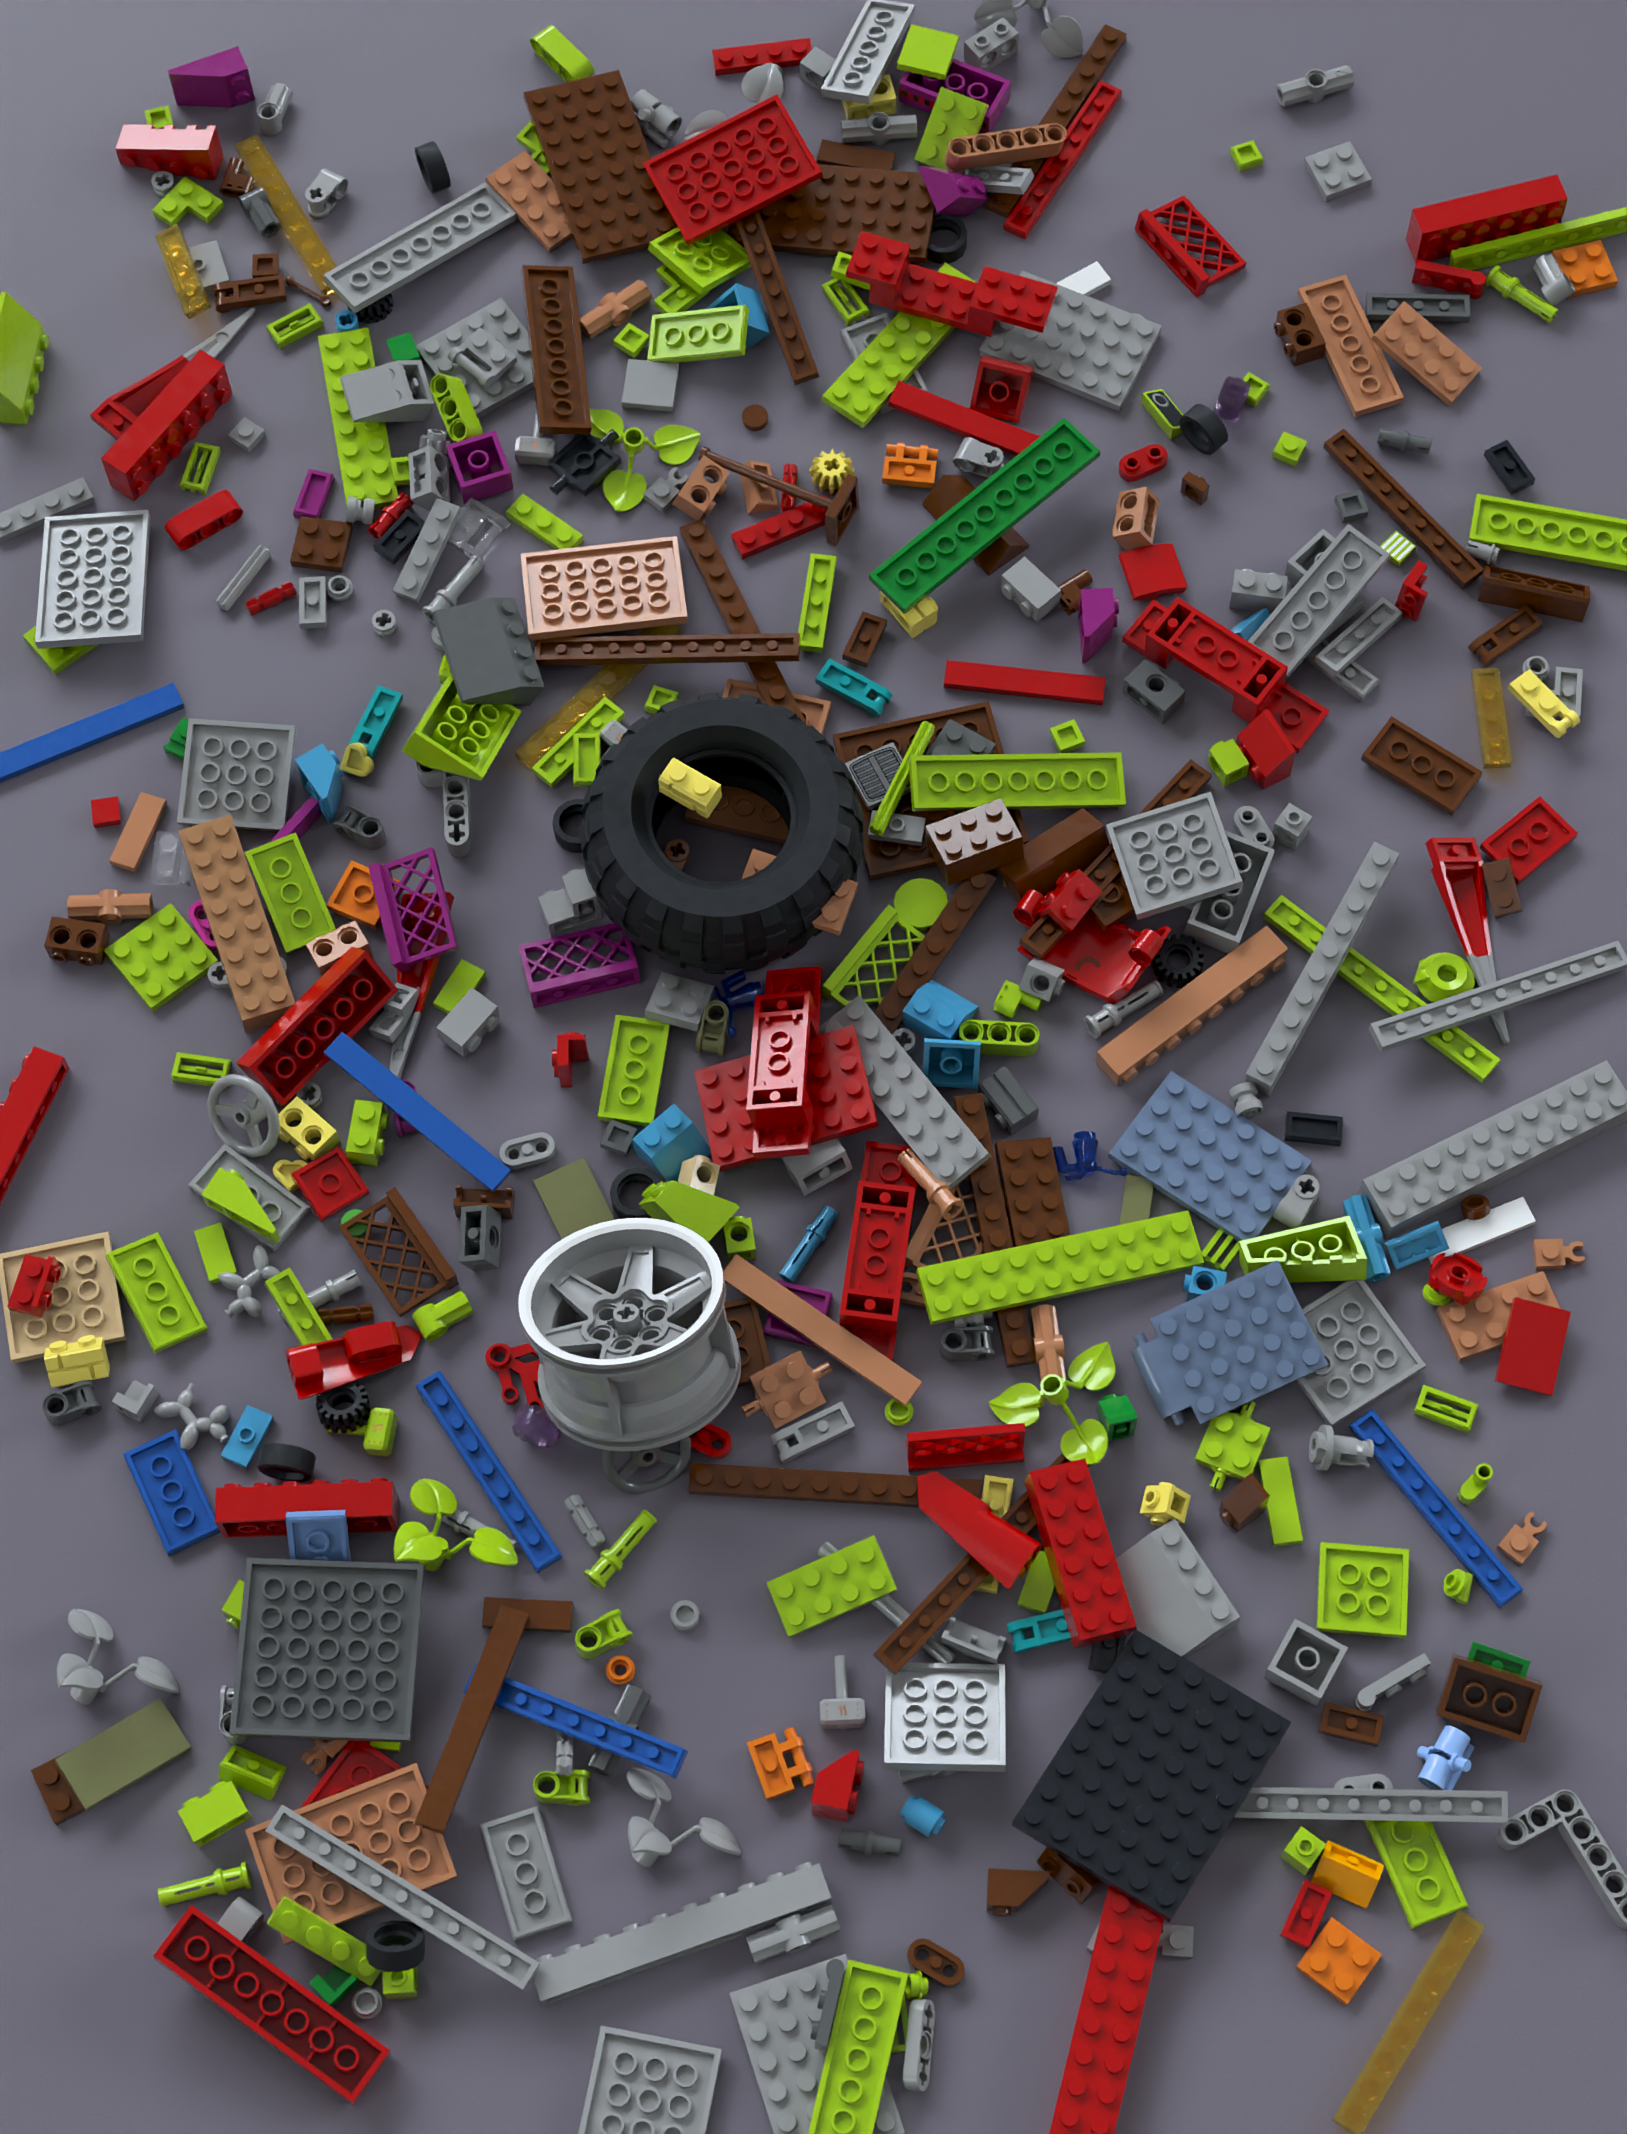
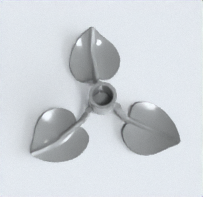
(1060, 39)
(757, 86)
(86, 1681)
(649, 1843)

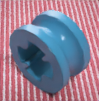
(346, 316)

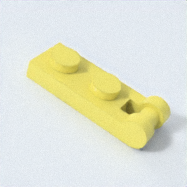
(1543, 703)

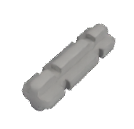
(584, 1521)
(564, 1754)

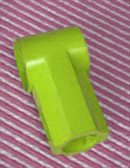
(435, 1319)

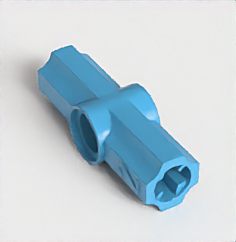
(1369, 1235)

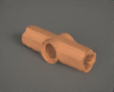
(614, 309)
(110, 906)
(1047, 1342)

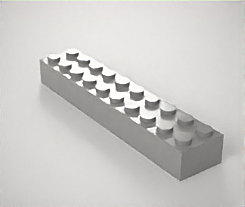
(1496, 1149)

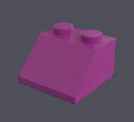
(953, 191)
(1096, 619)

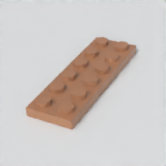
(1349, 348)

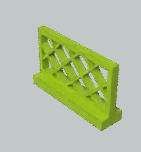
(865, 948)

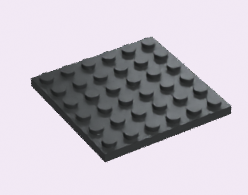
(327, 1650)

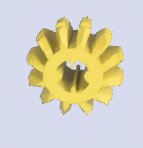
(830, 470)

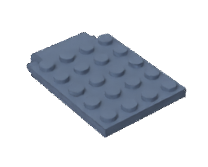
(1228, 1347)

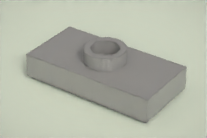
(901, 829)

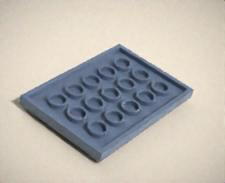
(1209, 1158)

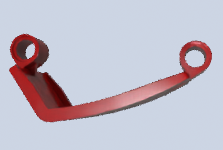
(1119, 950)

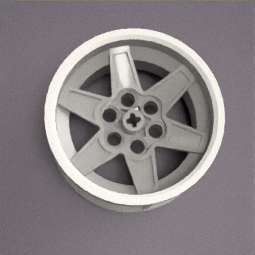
(612, 1336)

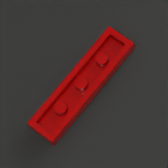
(747, 57)
(778, 529)

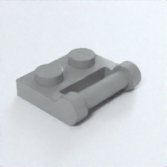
(488, 353)

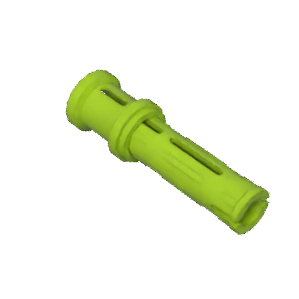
(1511, 288)
(612, 1559)
(222, 1885)

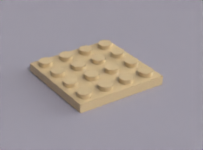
(82, 1300)

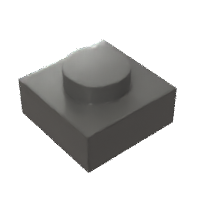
(1351, 506)
(618, 1138)

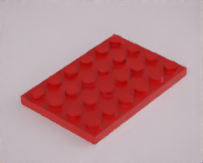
(732, 170)
(834, 1084)

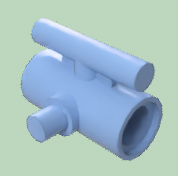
(1445, 1759)

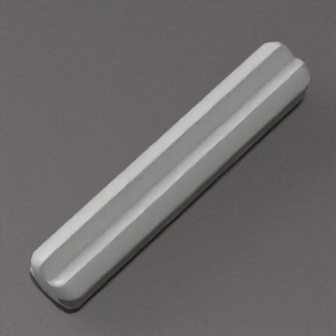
(243, 578)

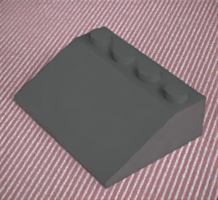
(489, 652)

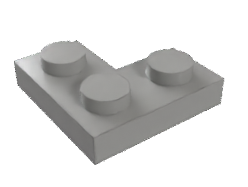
(1567, 688)

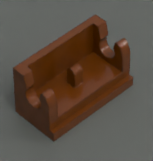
(499, 1200)

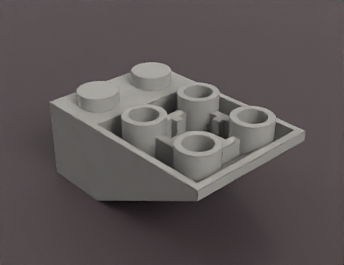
(389, 393)

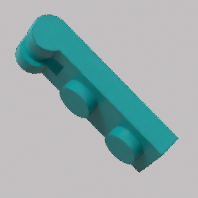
(853, 687)
(377, 719)
(1046, 1629)

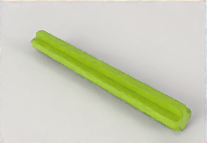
(900, 780)

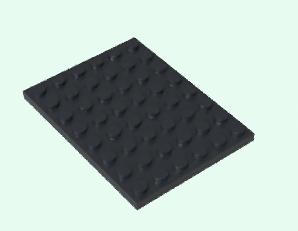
(1151, 1775)

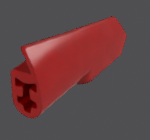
(346, 1359)
(973, 1526)

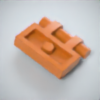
(910, 471)
(772, 1768)

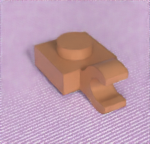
(320, 1752)

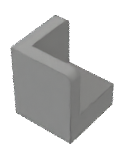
(136, 1400)

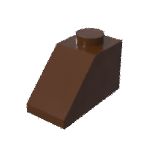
(1244, 1503)
(1011, 1889)

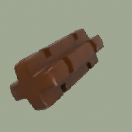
(346, 1314)

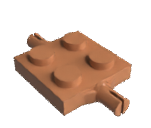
(787, 1389)

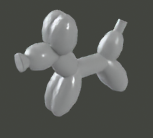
(243, 1285)
(194, 1425)

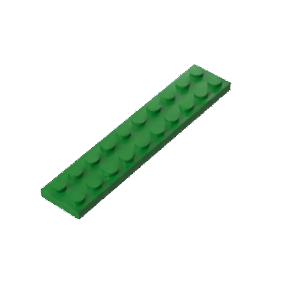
(984, 515)

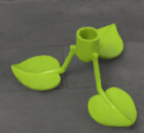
(674, 444)
(1091, 1369)
(416, 1543)

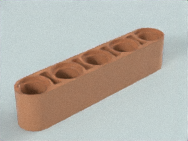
(996, 154)

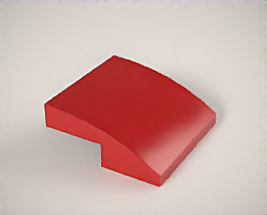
(1152, 571)

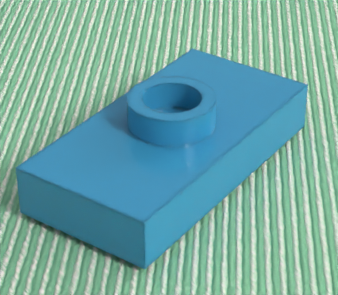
(1417, 1245)
(247, 1437)

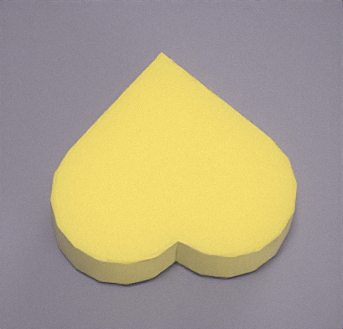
(356, 760)
(282, 1172)

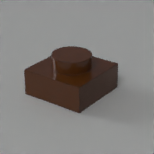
(265, 265)
(1195, 488)

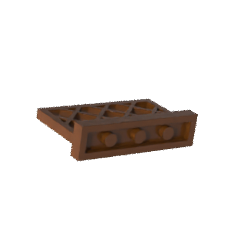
(419, 1239)

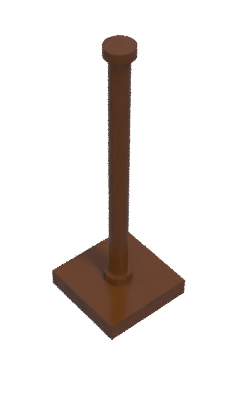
(839, 510)

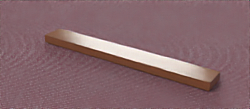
(821, 1330)

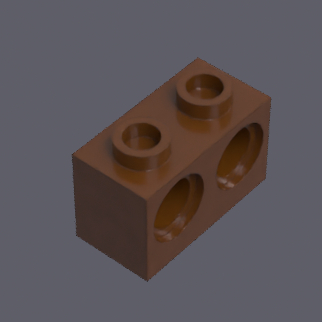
(1304, 333)
(79, 935)

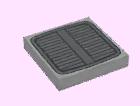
(874, 774)

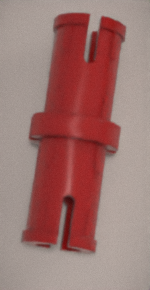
(390, 515)

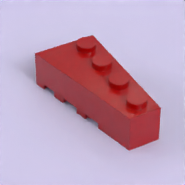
(171, 150)

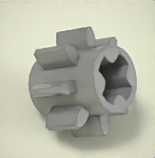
(435, 439)

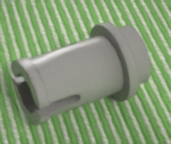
(1483, 551)

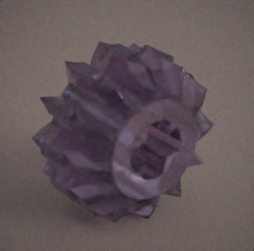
(1232, 399)
(535, 1426)

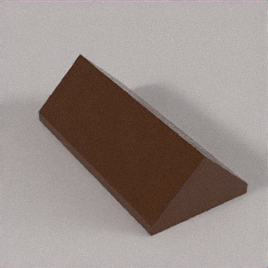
(947, 494)
(1540, 593)
(1061, 849)

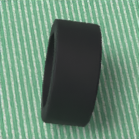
(432, 167)
(953, 253)
(1203, 429)
(563, 812)
(624, 1178)
(286, 1462)
(395, 1958)

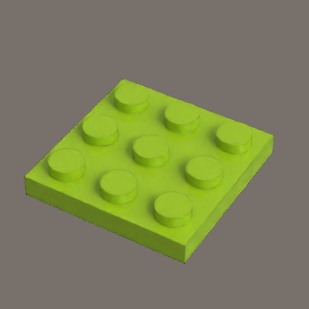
(703, 262)
(161, 957)
(1362, 1590)

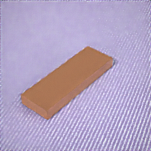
(138, 832)

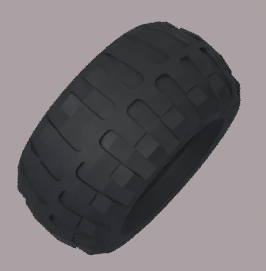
(741, 747)

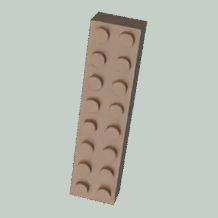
(237, 922)

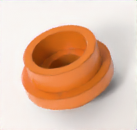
(616, 1662)

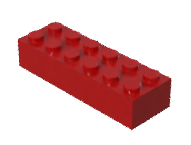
(1485, 217)
(167, 425)
(335, 1004)
(263, 1507)
(1079, 1553)

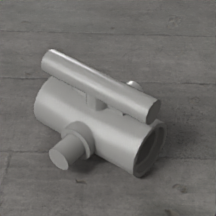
(655, 117)

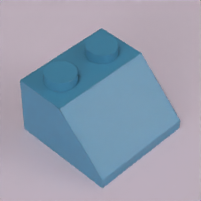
(742, 295)
(322, 779)
(937, 1012)
(952, 1062)
(669, 1142)

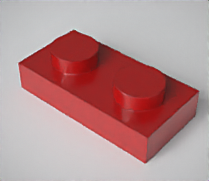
(1306, 1914)

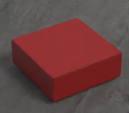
(106, 812)

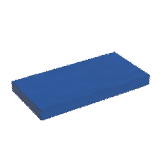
(172, 1492)

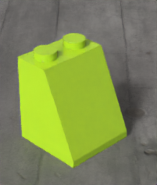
(688, 1207)

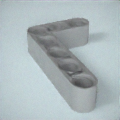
(1579, 1847)

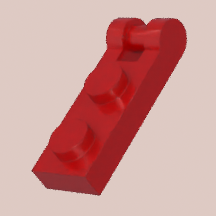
(1449, 278)

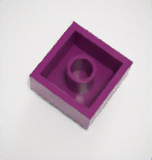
(479, 467)

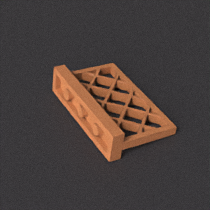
(927, 1227)

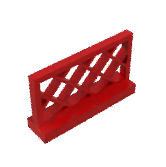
(1175, 253)
(965, 1447)

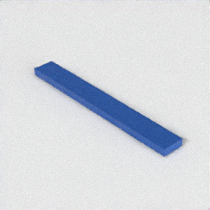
(89, 731)
(417, 1112)
(488, 1471)
(1437, 1510)
(590, 1727)

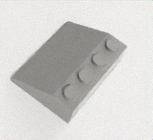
(1174, 1592)

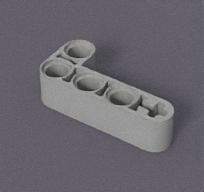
(453, 805)

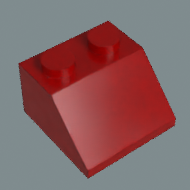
(1001, 388)
(1266, 750)

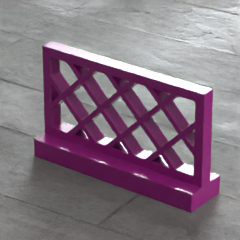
(391, 915)
(582, 980)

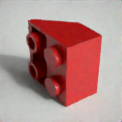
(835, 1786)

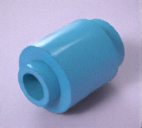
(923, 1816)

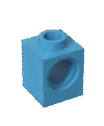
(1199, 1274)

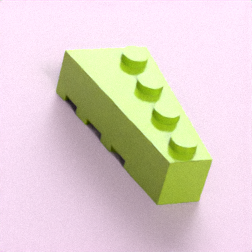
(1309, 1252)

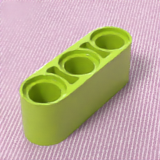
(561, 55)
(455, 407)
(1010, 1030)

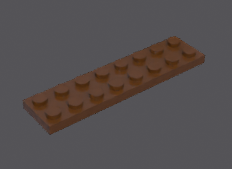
(556, 350)

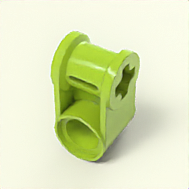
(604, 1633)
(564, 1788)

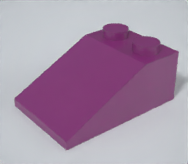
(213, 81)

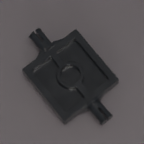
(584, 462)

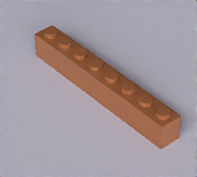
(1192, 1006)

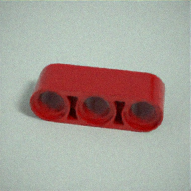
(203, 519)

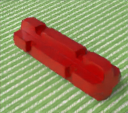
(789, 475)
(270, 598)

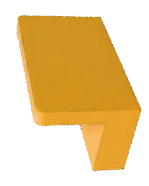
(1347, 1874)

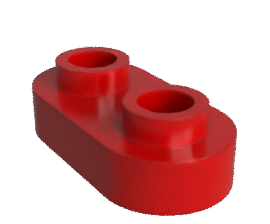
(1144, 461)
(707, 1437)

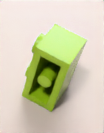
(366, 1133)

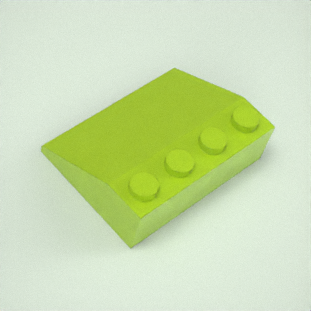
(20, 360)
(460, 735)

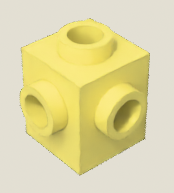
(1164, 1503)

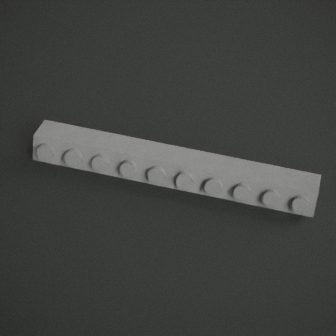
(1322, 968)
(681, 1933)

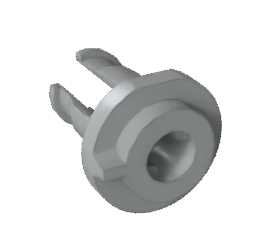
(1340, 1450)

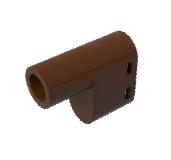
(234, 181)
(1071, 590)

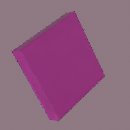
(817, 1298)

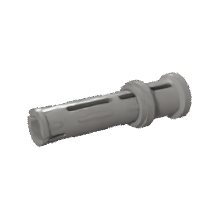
(448, 597)
(1110, 1014)

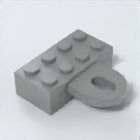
(1223, 917)

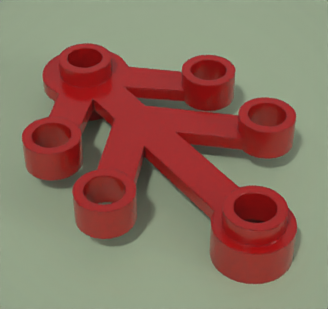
(527, 1372)

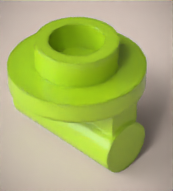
(1458, 1585)

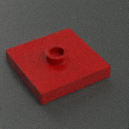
(330, 1183)

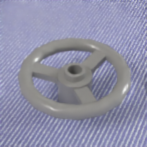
(247, 1114)

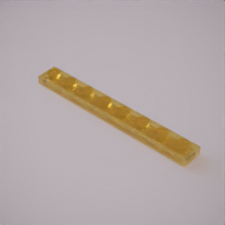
(287, 210)
(605, 683)
(1408, 2023)

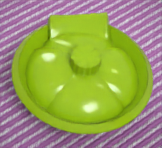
(1443, 976)

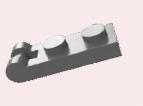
(828, 2002)

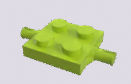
(1232, 1445)

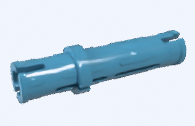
(815, 1235)

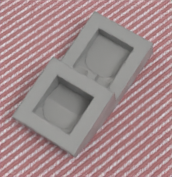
(395, 1014)

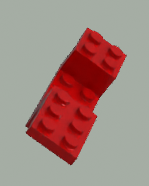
(946, 297)
(1227, 661)
(779, 1062)
(878, 1248)

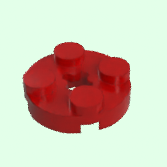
(1444, 1279)

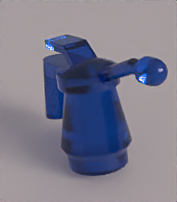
(741, 998)
(1085, 1152)

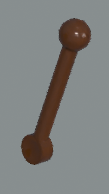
(325, 300)

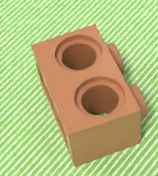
(699, 487)
(1135, 518)
(331, 947)

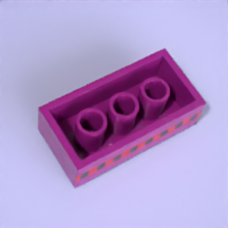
(961, 78)

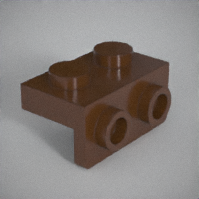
(1071, 1877)

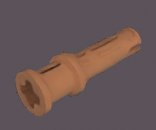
(937, 1192)

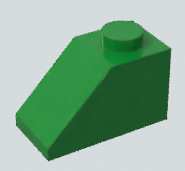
(1117, 1416)

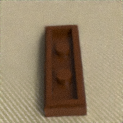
(854, 156)
(543, 1614)

